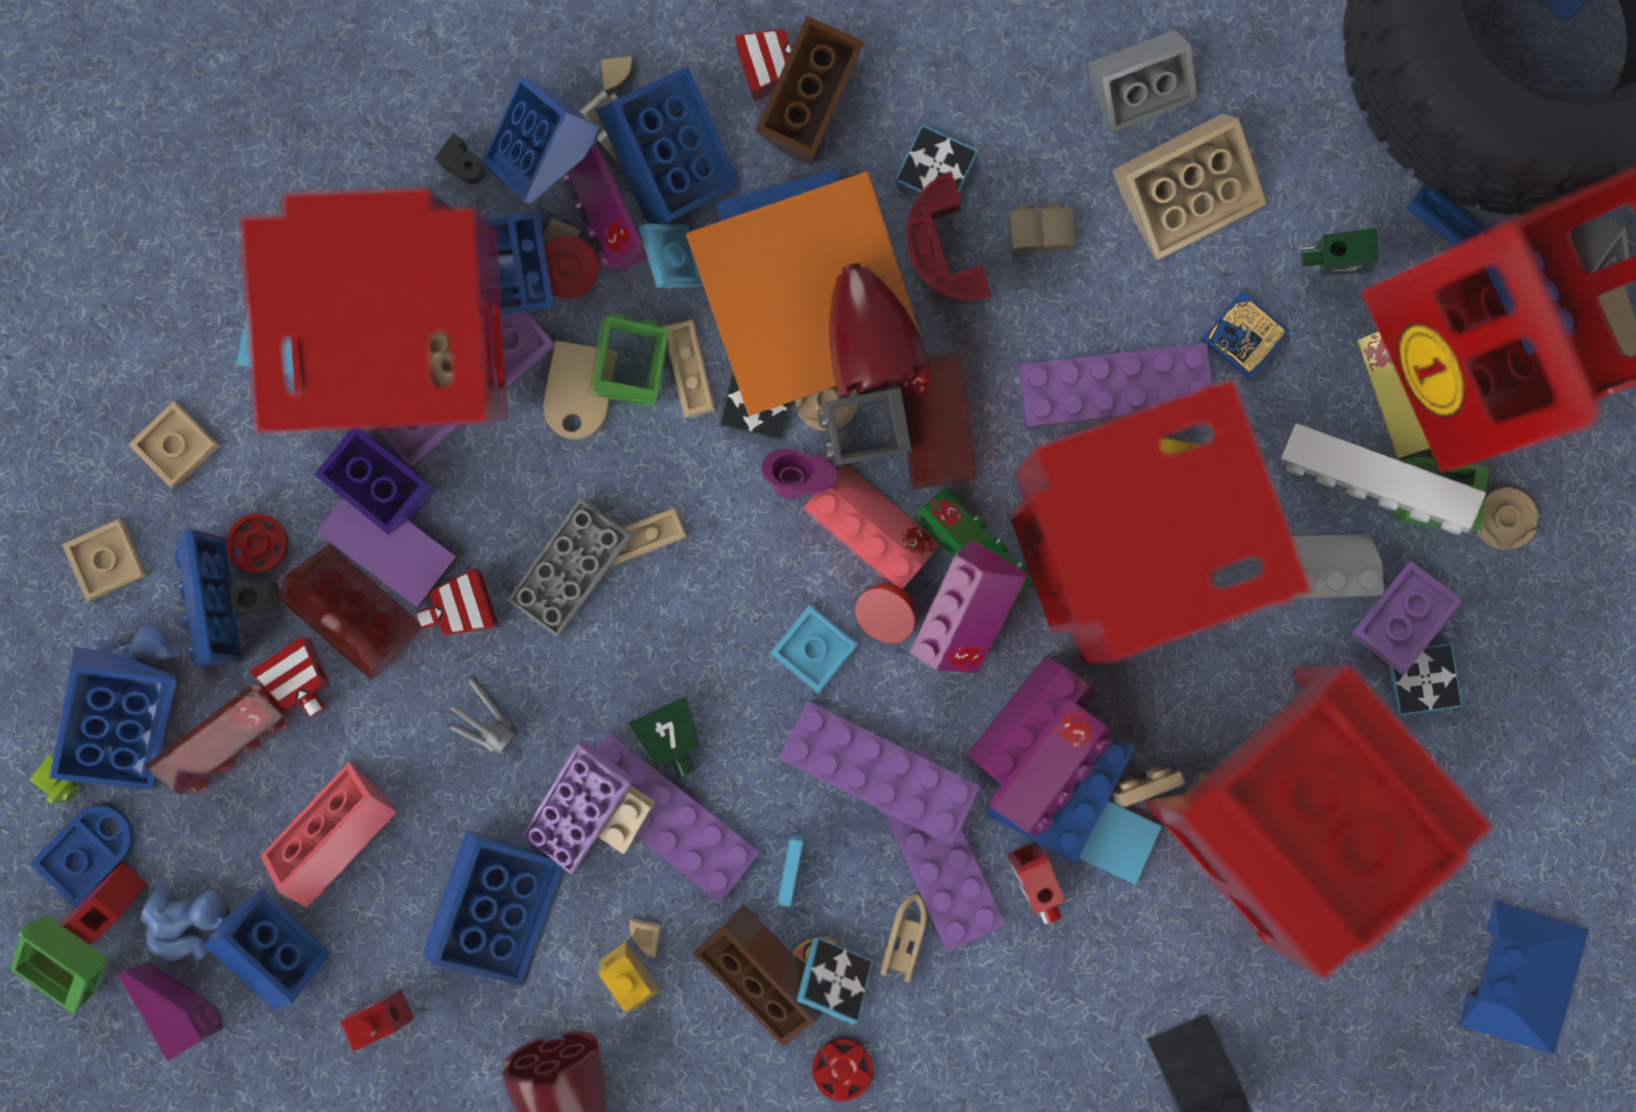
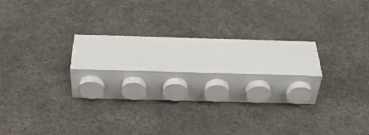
(1382, 478)

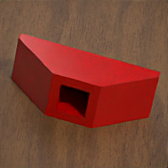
(104, 904)

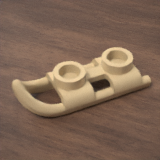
(908, 931)

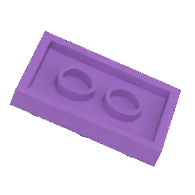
(1406, 617)

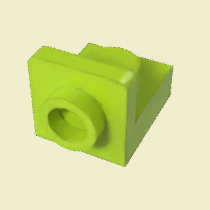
(56, 789)

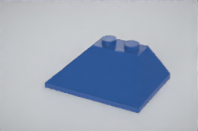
(522, 263)
(1526, 978)

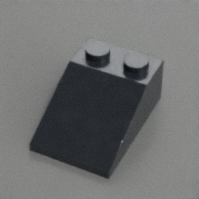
(1197, 1069)

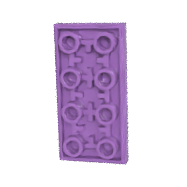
(404, 560)
(577, 806)

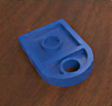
(84, 852)

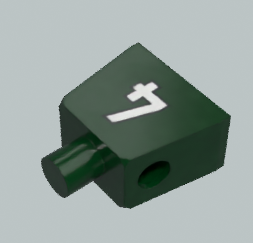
(1356, 249)
(669, 735)

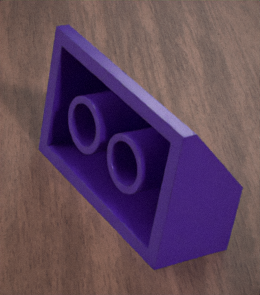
(375, 481)

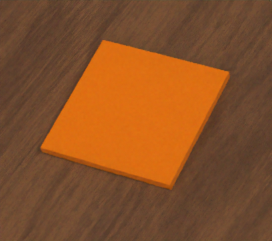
(775, 281)

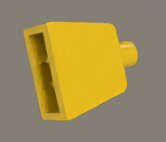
(627, 978)

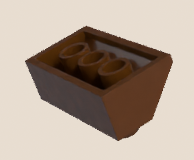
(809, 89)
(759, 973)

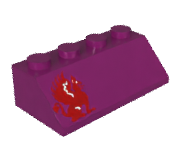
(606, 212)
(968, 610)
(1052, 768)

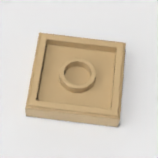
(174, 445)
(105, 560)

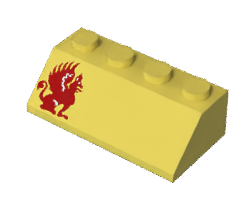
(1392, 399)

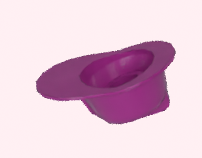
(797, 473)

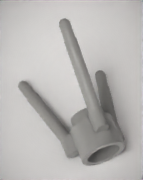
(495, 735)

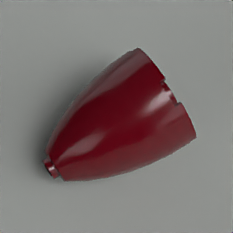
(871, 335)
(556, 1075)

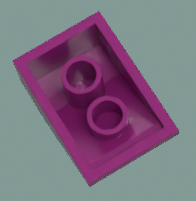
(170, 1009)

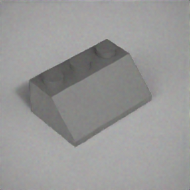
(1144, 80)
(1340, 566)

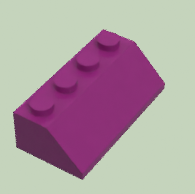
(1026, 717)

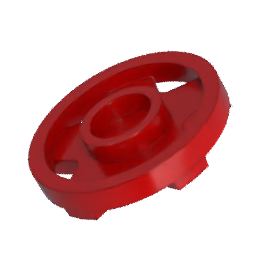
(257, 543)
(842, 1069)

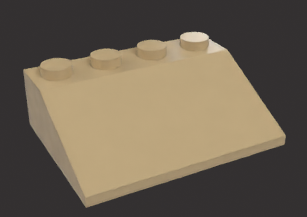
(1191, 185)

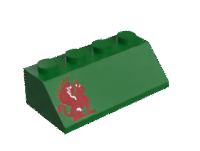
(956, 528)

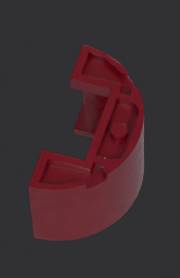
(934, 202)

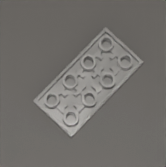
(569, 567)

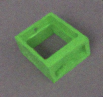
(621, 392)
(1474, 476)
(58, 963)

